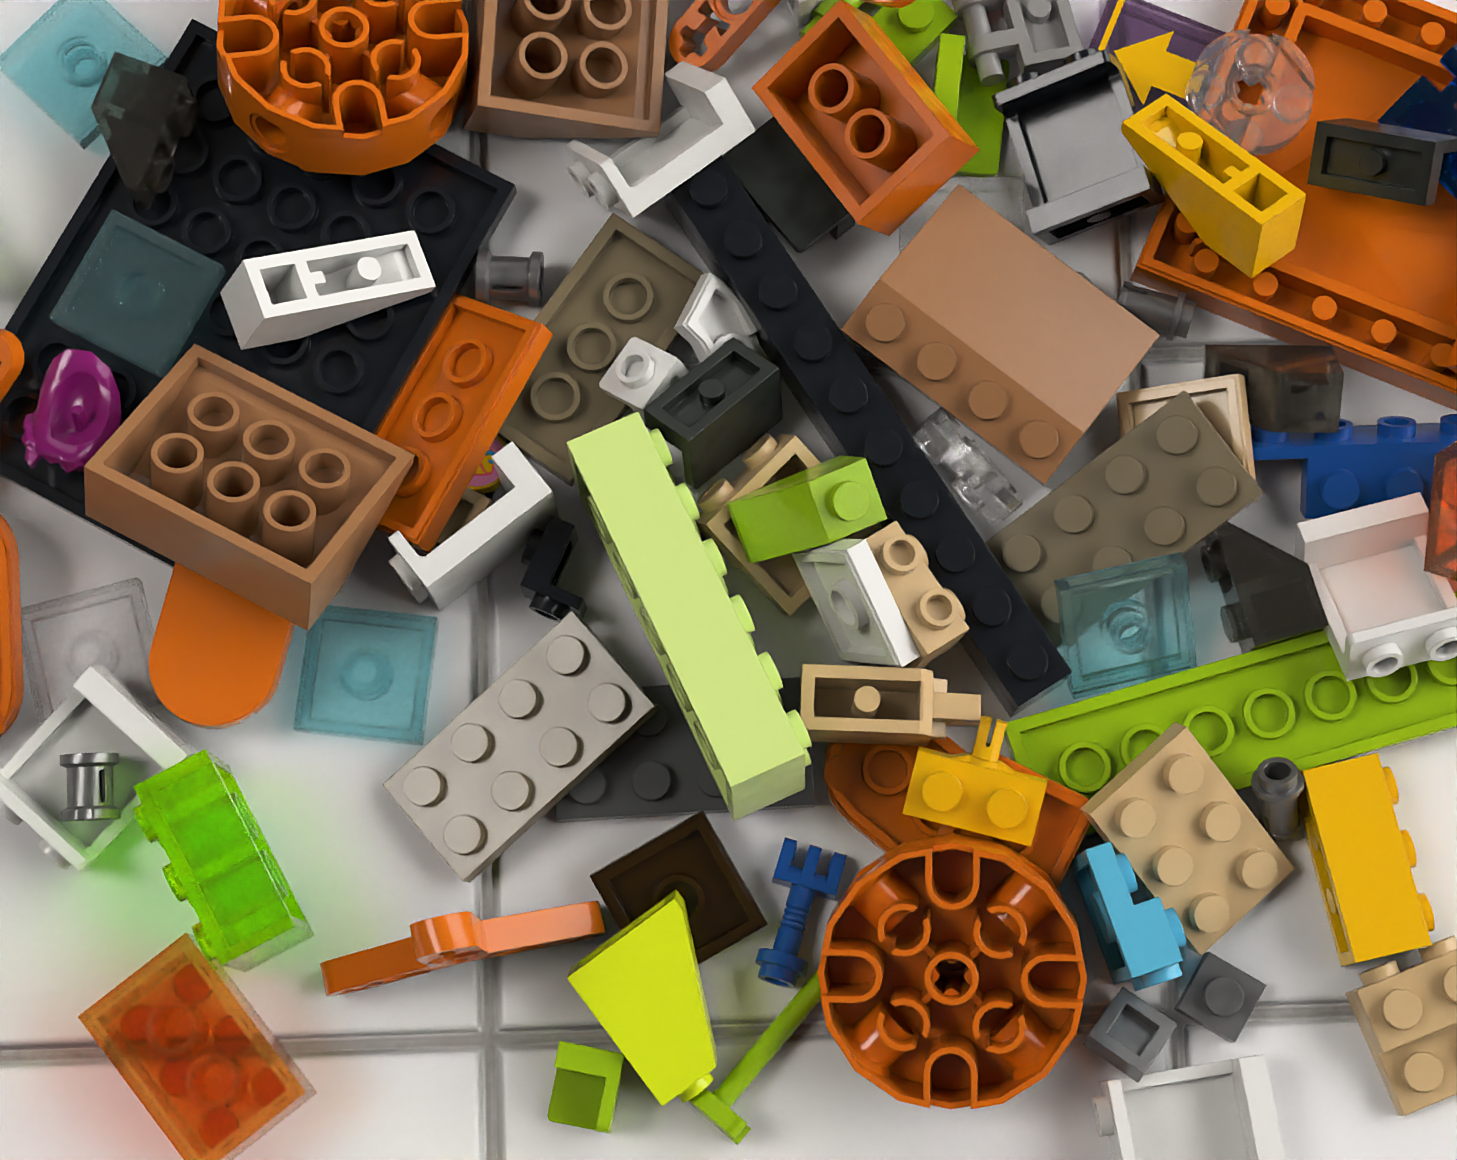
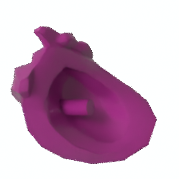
(73, 413)

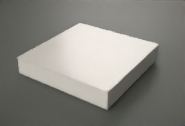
(856, 603)

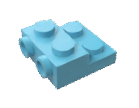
(1137, 939)

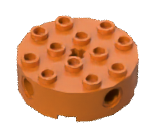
(343, 79)
(952, 1037)

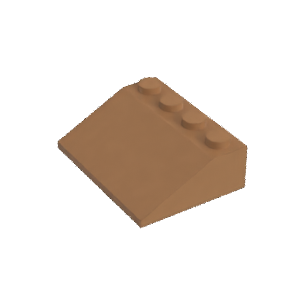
(566, 68)
(999, 333)
(245, 485)

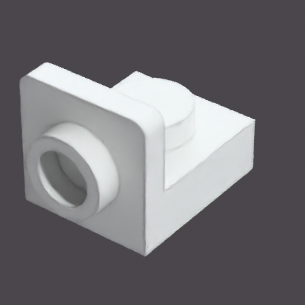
(641, 375)

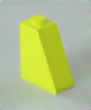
(653, 1000)

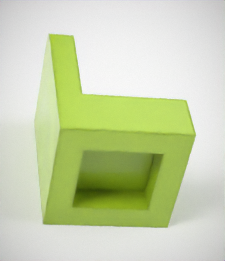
(586, 1086)

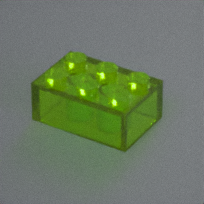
(220, 862)

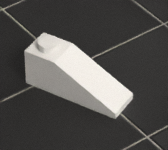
(322, 287)

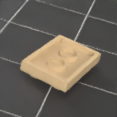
(1188, 836)

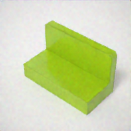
(970, 104)

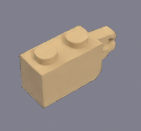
(881, 705)

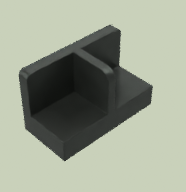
(1378, 160)
(787, 187)
(718, 409)

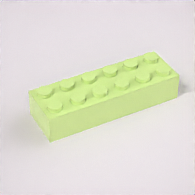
(688, 617)

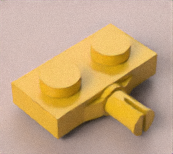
(976, 790)

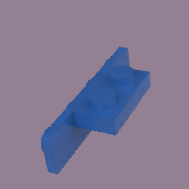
(1360, 461)

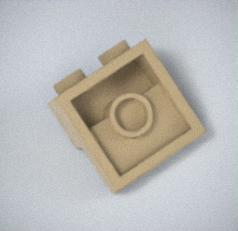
(766, 463)
(928, 610)
(1412, 1025)

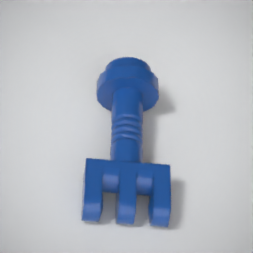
(781, 964)

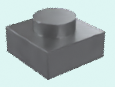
(1220, 997)
(1130, 1034)

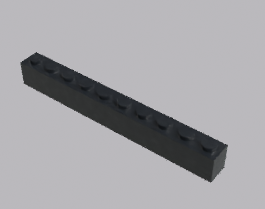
(860, 422)

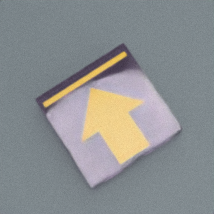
(1153, 46)

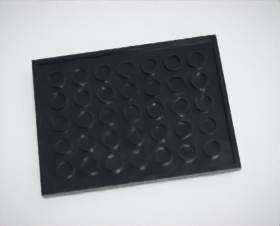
(244, 205)

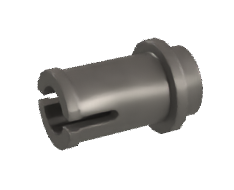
(1158, 309)
(1278, 786)

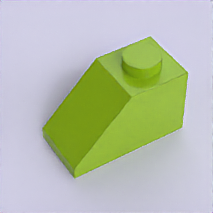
(807, 509)

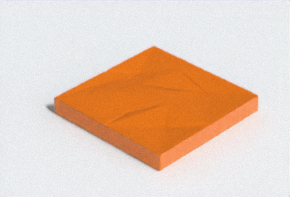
(1364, 268)

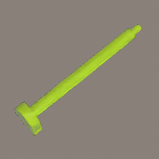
(717, 1105)

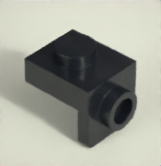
(546, 559)

